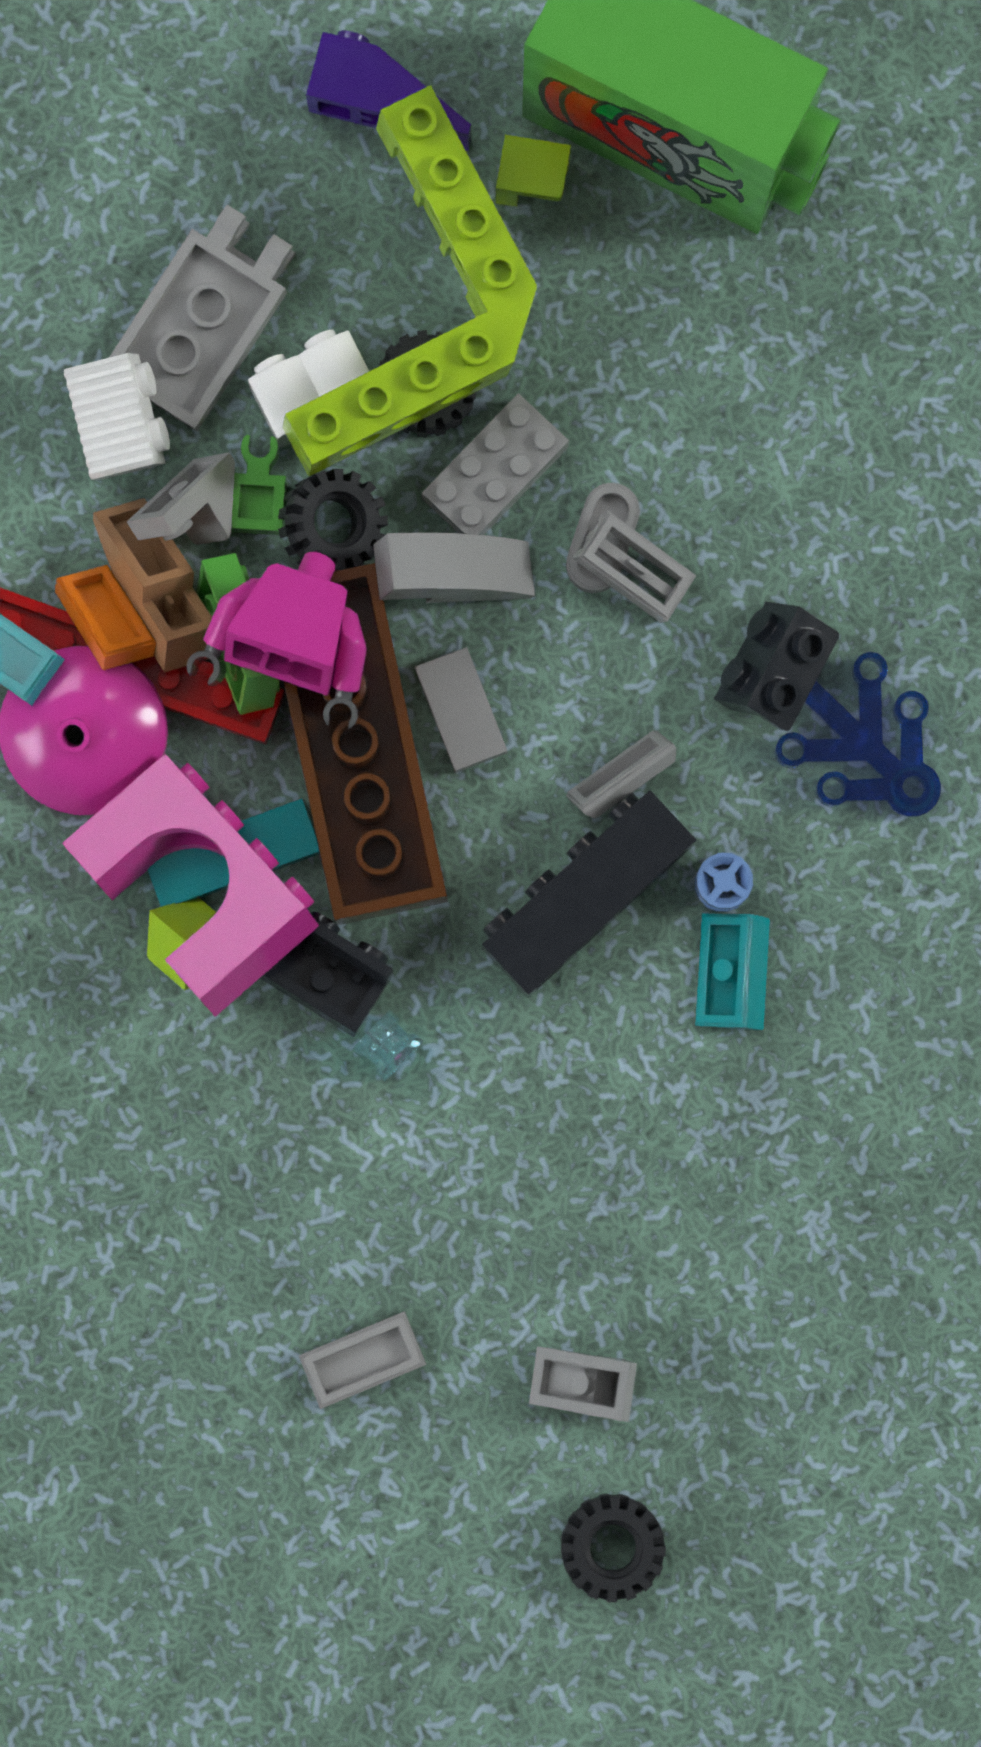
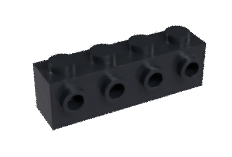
(587, 893)

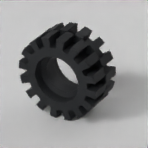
(348, 492)
(618, 1583)

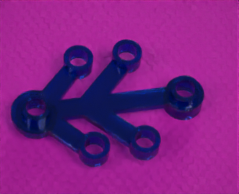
(864, 743)

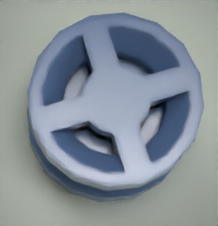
(728, 874)

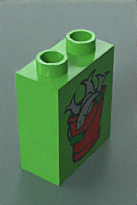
(682, 101)

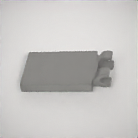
(206, 316)

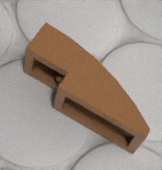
(157, 585)

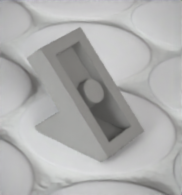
(192, 502)
(583, 1383)

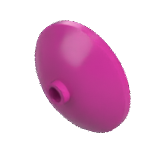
(120, 725)

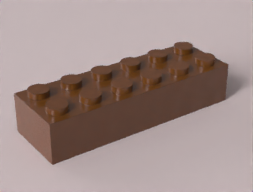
(367, 779)

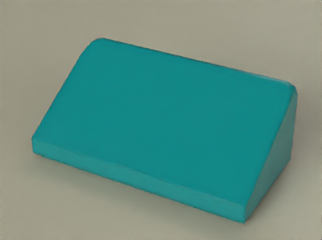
(732, 971)

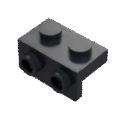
(777, 664)
(332, 976)

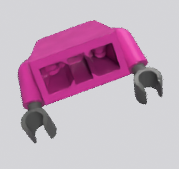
(290, 629)

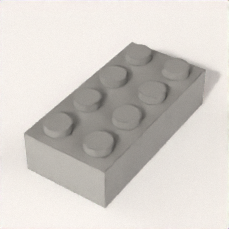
(495, 468)

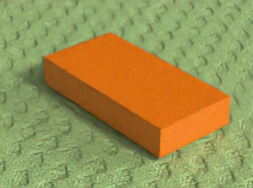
(105, 617)

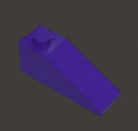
(359, 79)

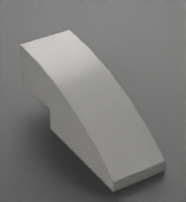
(452, 567)

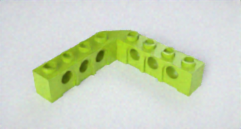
(460, 359)

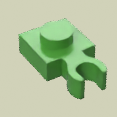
(258, 493)

